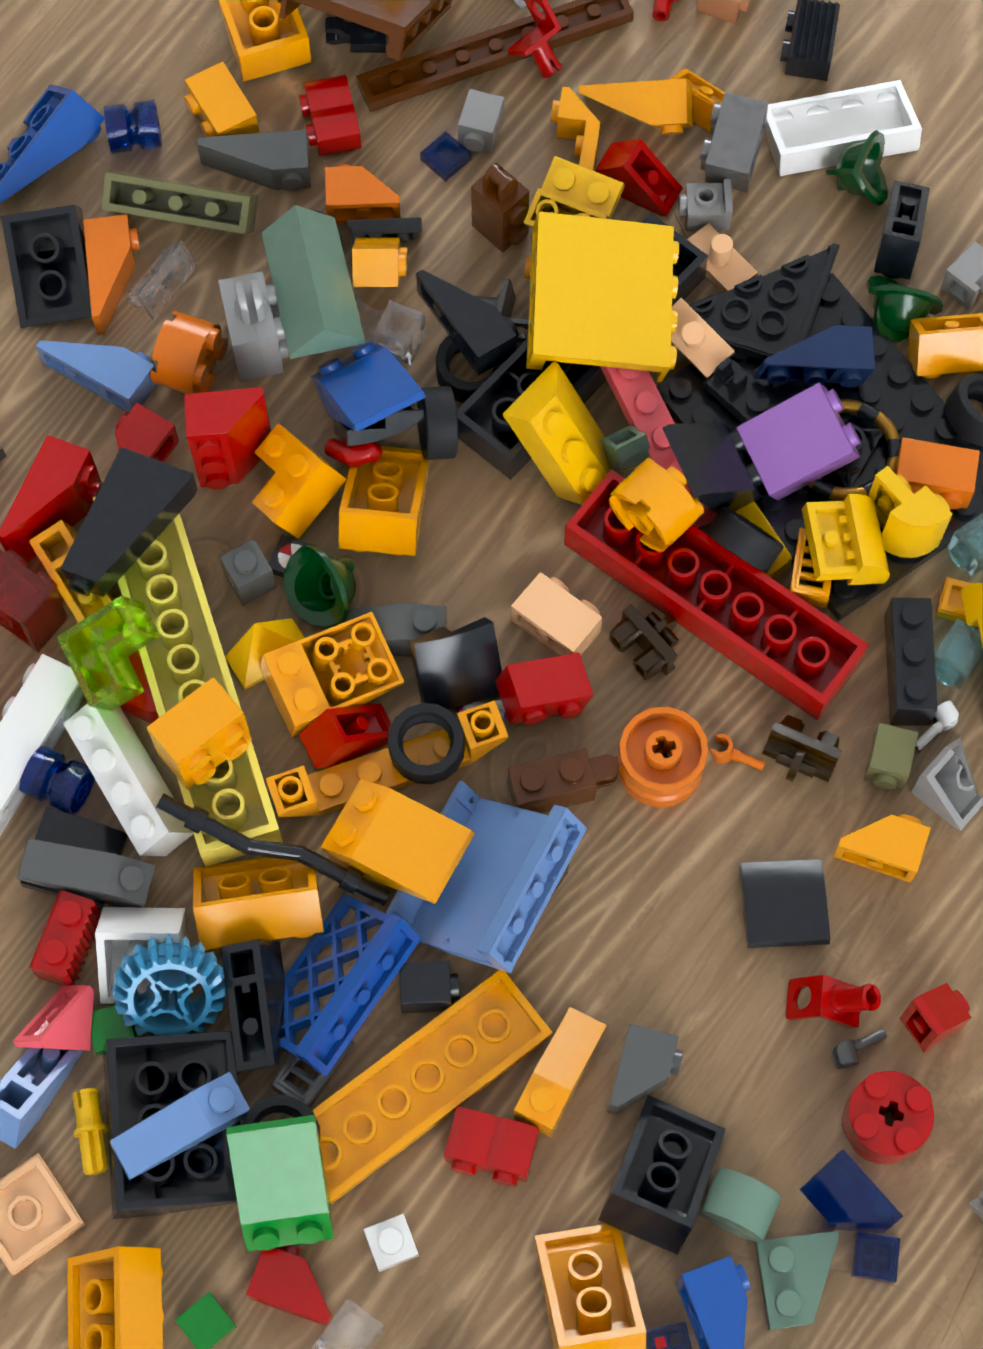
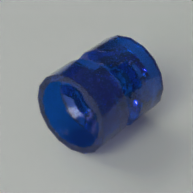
(119, 127)
(52, 778)

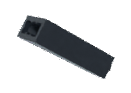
(125, 519)

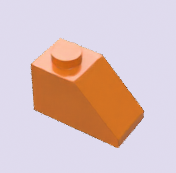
(358, 195)

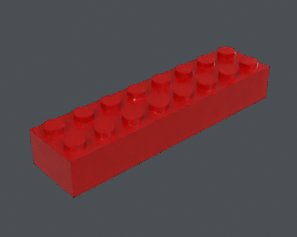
(723, 603)

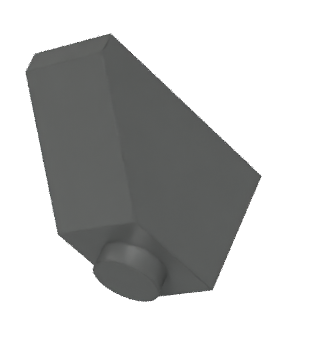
(644, 1066)

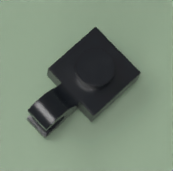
(360, 37)

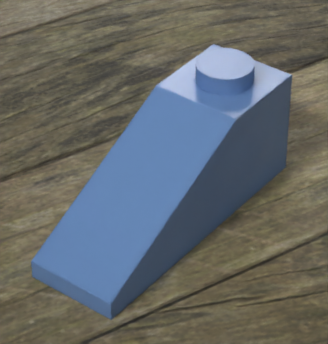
(103, 370)
(30, 1089)
(180, 1125)

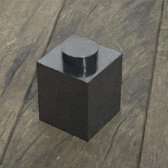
(427, 986)

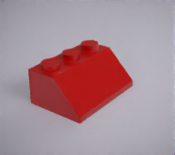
(225, 433)

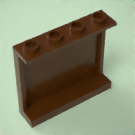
(400, 19)

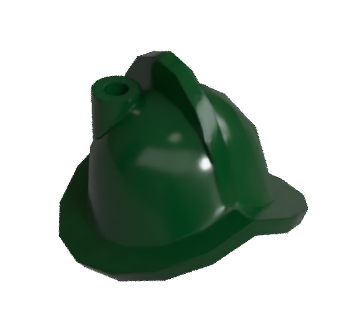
(860, 169)
(897, 305)
(319, 586)

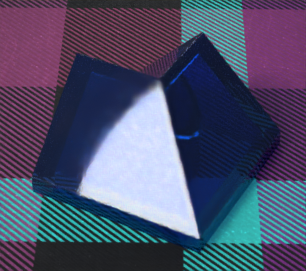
(849, 1198)

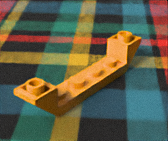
(575, 123)
(329, 789)

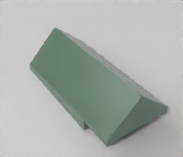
(312, 283)

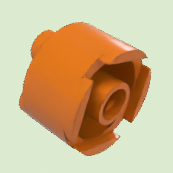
(188, 354)

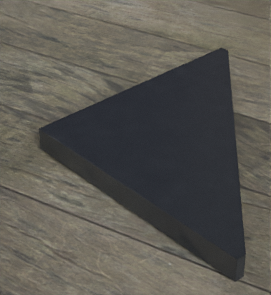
(770, 309)

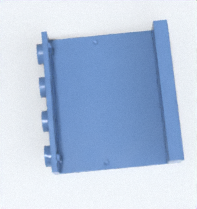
(499, 881)

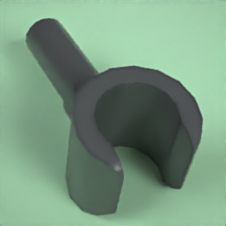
(846, 1054)

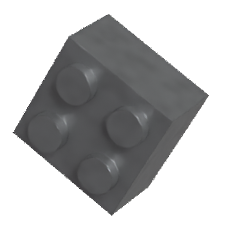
(736, 140)

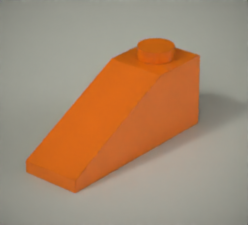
(110, 263)

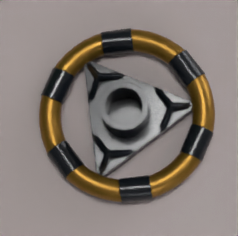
(869, 439)

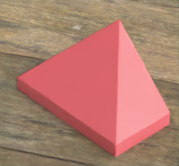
(62, 1022)

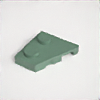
(794, 1276)

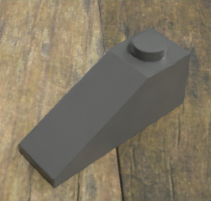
(267, 158)
(404, 622)
(87, 873)

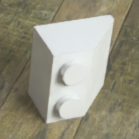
(122, 929)

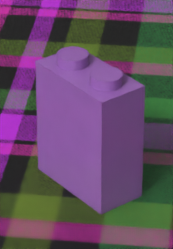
(799, 441)

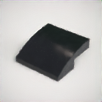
(382, 429)
(457, 664)
(77, 832)
(784, 903)

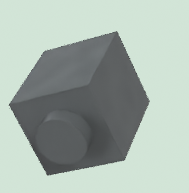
(248, 572)

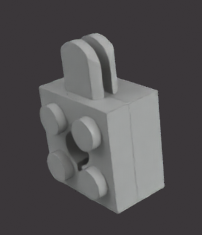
(254, 325)

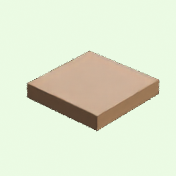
(33, 1214)

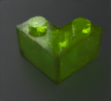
(100, 651)

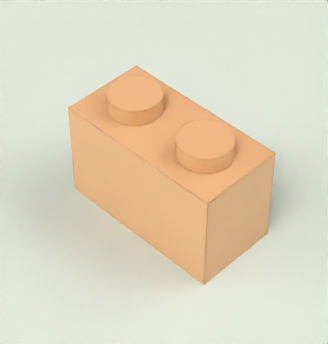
(556, 616)

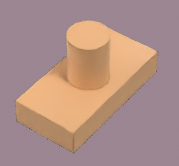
(724, 263)
(698, 340)

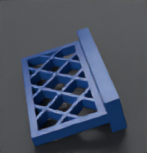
(354, 993)

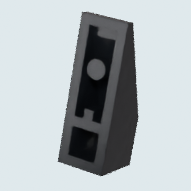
(902, 230)
(470, 322)
(255, 1001)

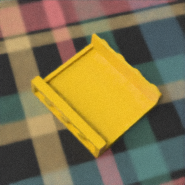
(602, 293)

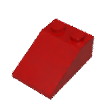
(54, 490)

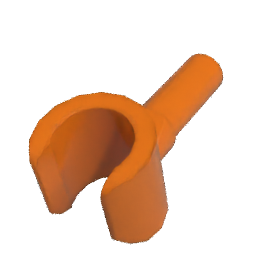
(733, 754)

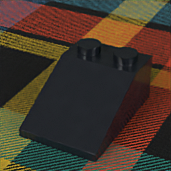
(48, 265)
(715, 464)
(662, 1175)

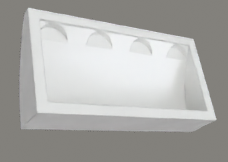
(817, 129)

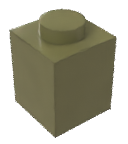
(890, 756)

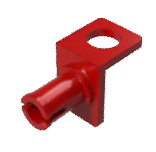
(537, 39)
(831, 1000)

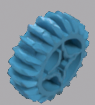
(172, 975)

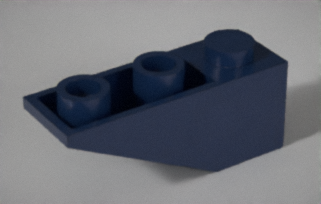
(832, 356)

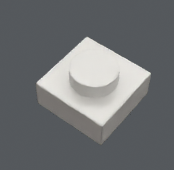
(391, 1242)

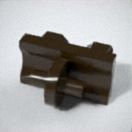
(652, 636)
(801, 751)

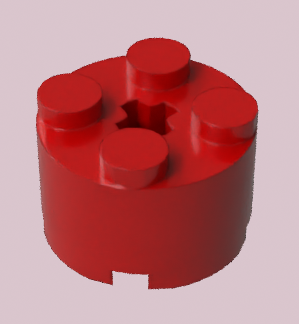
(909, 1107)

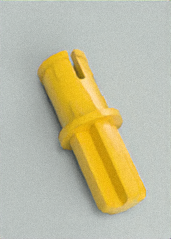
(90, 1131)

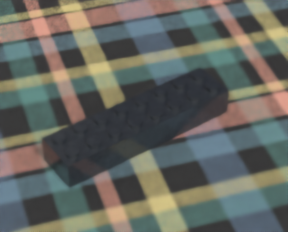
(481, 417)

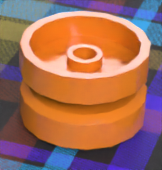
(641, 750)

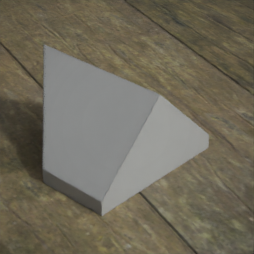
(949, 786)

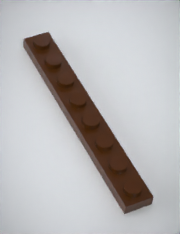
(484, 52)

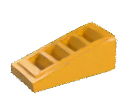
(811, 594)

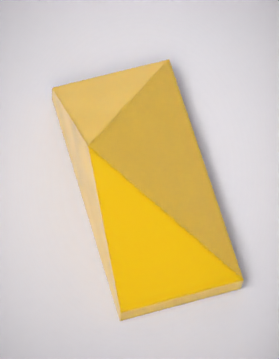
(258, 640)

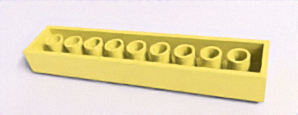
(180, 663)

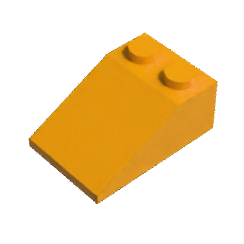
(262, 39)
(384, 503)
(397, 841)
(589, 1289)

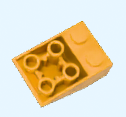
(330, 670)

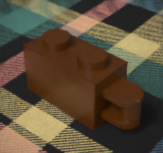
(500, 207)
(560, 780)

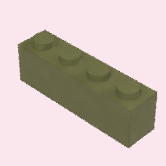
(179, 202)

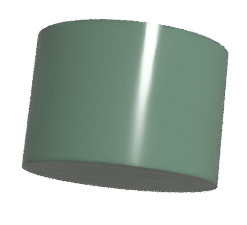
(740, 1205)

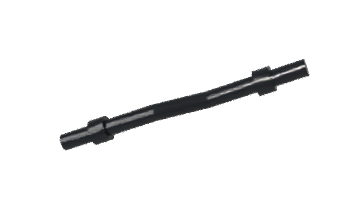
(197, 820)

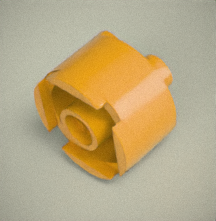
(655, 504)

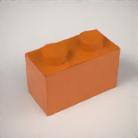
(941, 468)

